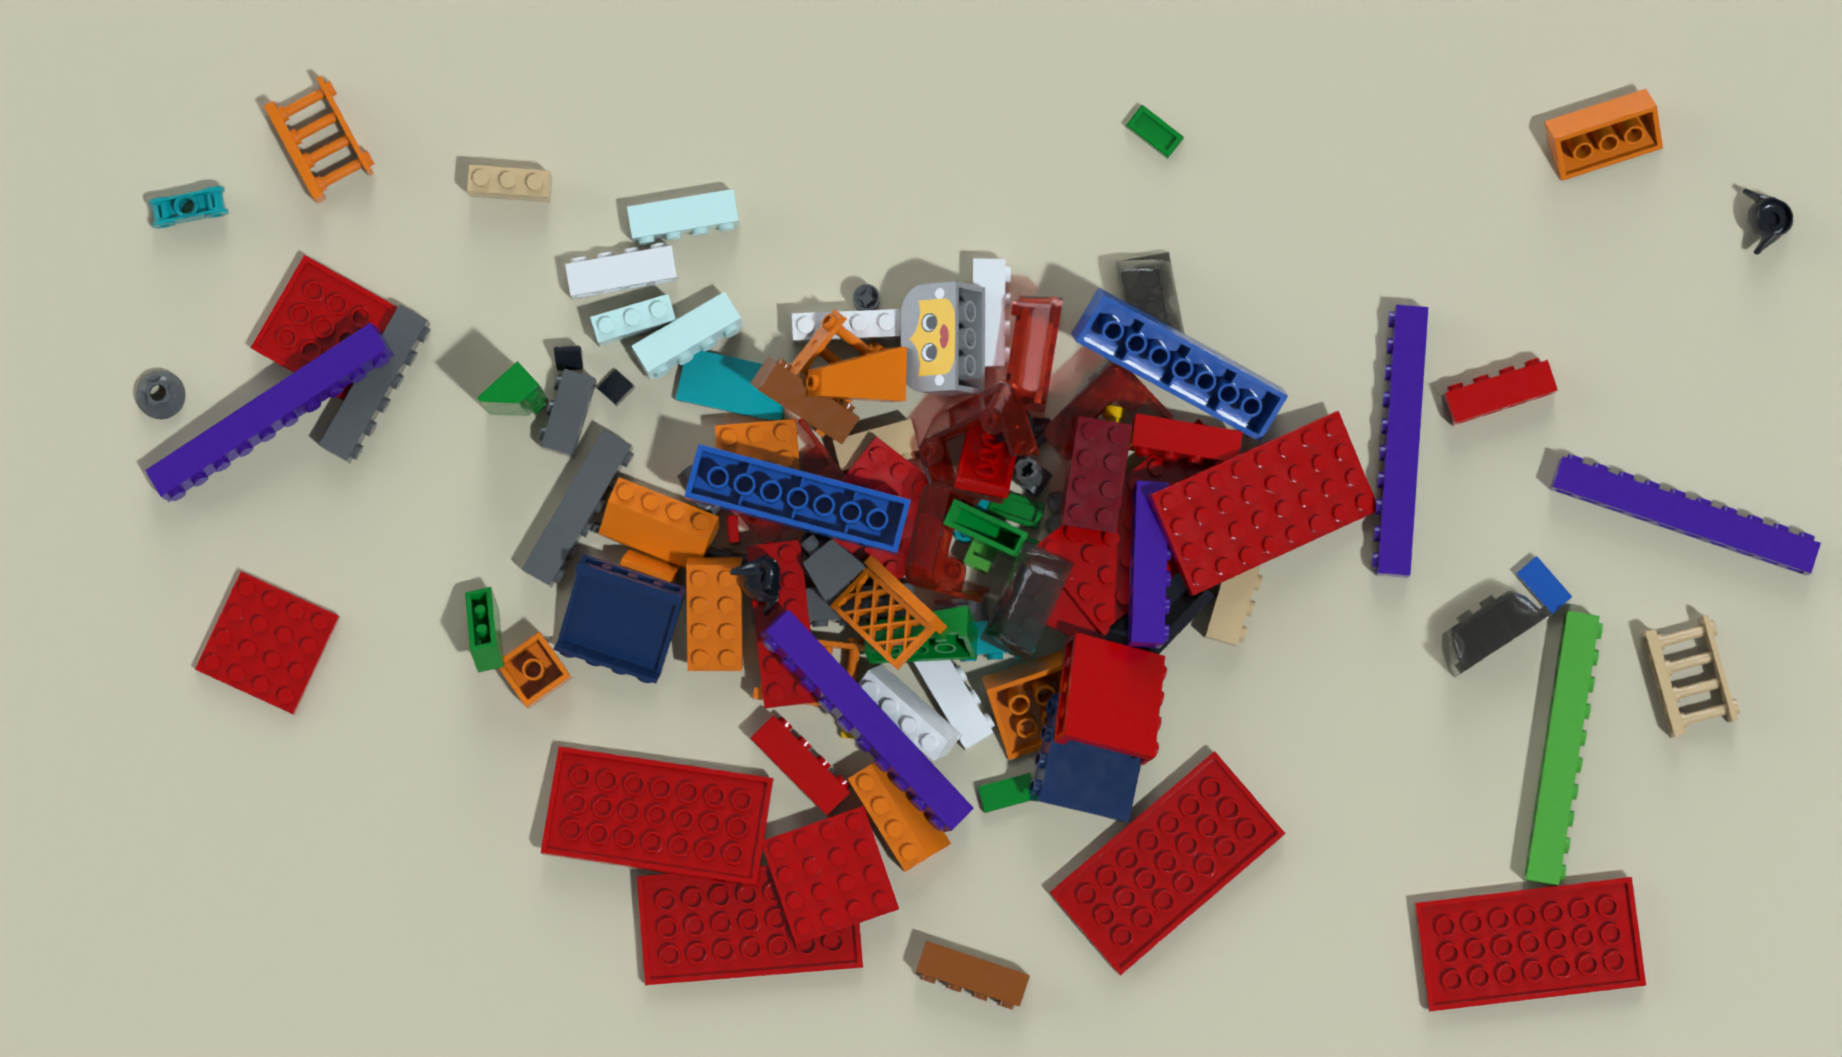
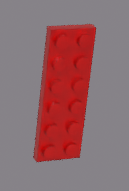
(779, 685)

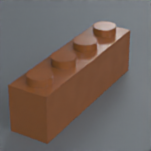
(790, 391)
(972, 974)

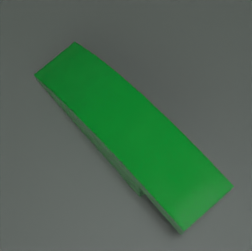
(986, 530)

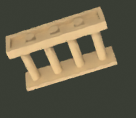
(1670, 695)

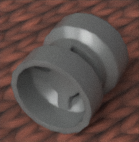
(867, 294)

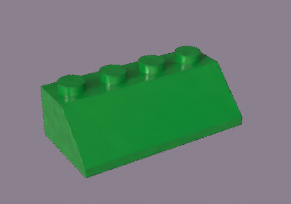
(514, 394)

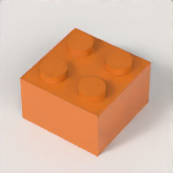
(534, 670)

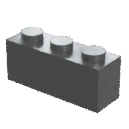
(567, 412)

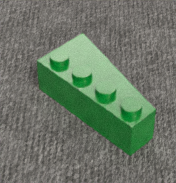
(954, 643)

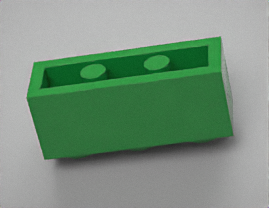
(484, 629)

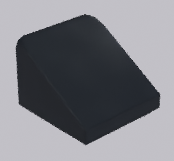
(568, 358)
(616, 387)

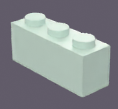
(633, 320)

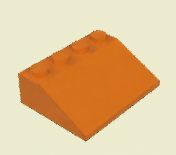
(1020, 701)

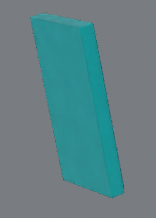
(725, 385)

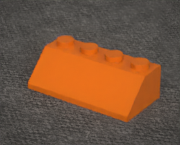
(1604, 134)
(657, 524)
(899, 822)

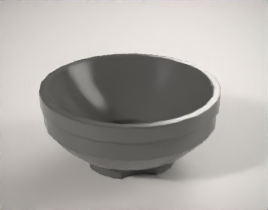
(172, 401)

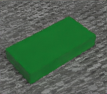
(1154, 131)
(1018, 510)
(1005, 792)

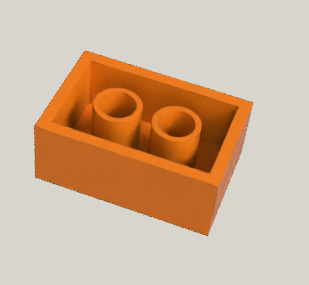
(765, 441)

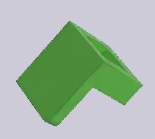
(980, 558)

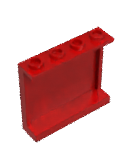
(1110, 696)

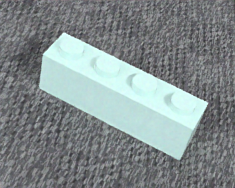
(683, 216)
(687, 336)

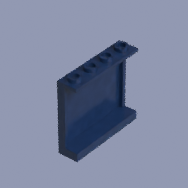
(620, 619)
(1083, 775)

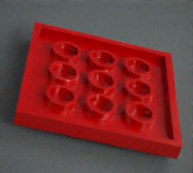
(317, 314)
(887, 472)
(267, 643)
(830, 875)

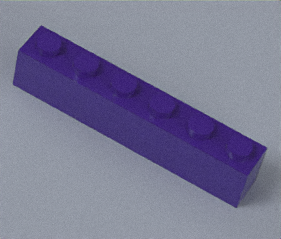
(1147, 571)

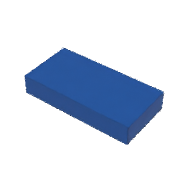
(1543, 585)

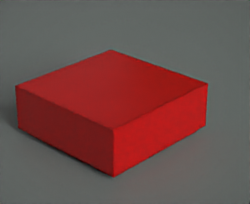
(733, 530)

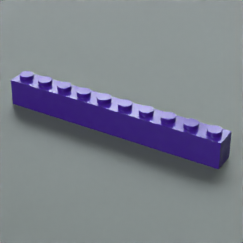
(269, 413)
(1401, 441)
(1684, 515)
(865, 721)

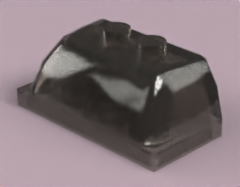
(1151, 287)
(1027, 601)
(1489, 629)

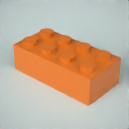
(714, 614)

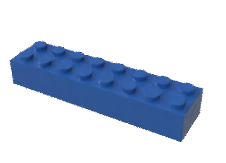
(1179, 364)
(797, 499)

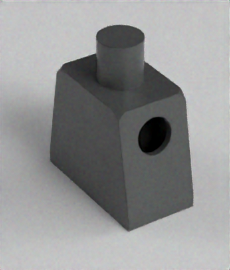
(830, 566)

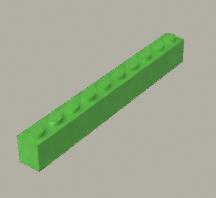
(1562, 747)

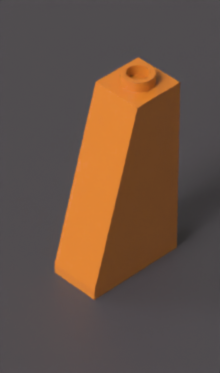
(867, 377)

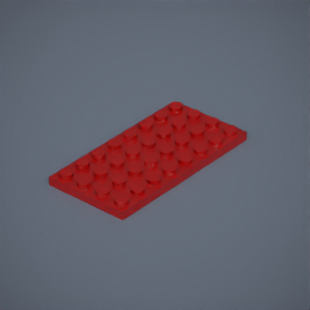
(1263, 503)
(1103, 558)
(657, 816)
(1167, 863)
(728, 931)
(1530, 944)

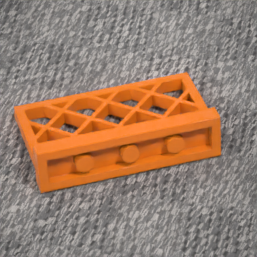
(906, 600)

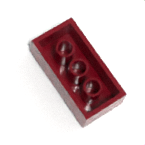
(1095, 474)

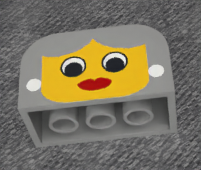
(944, 338)

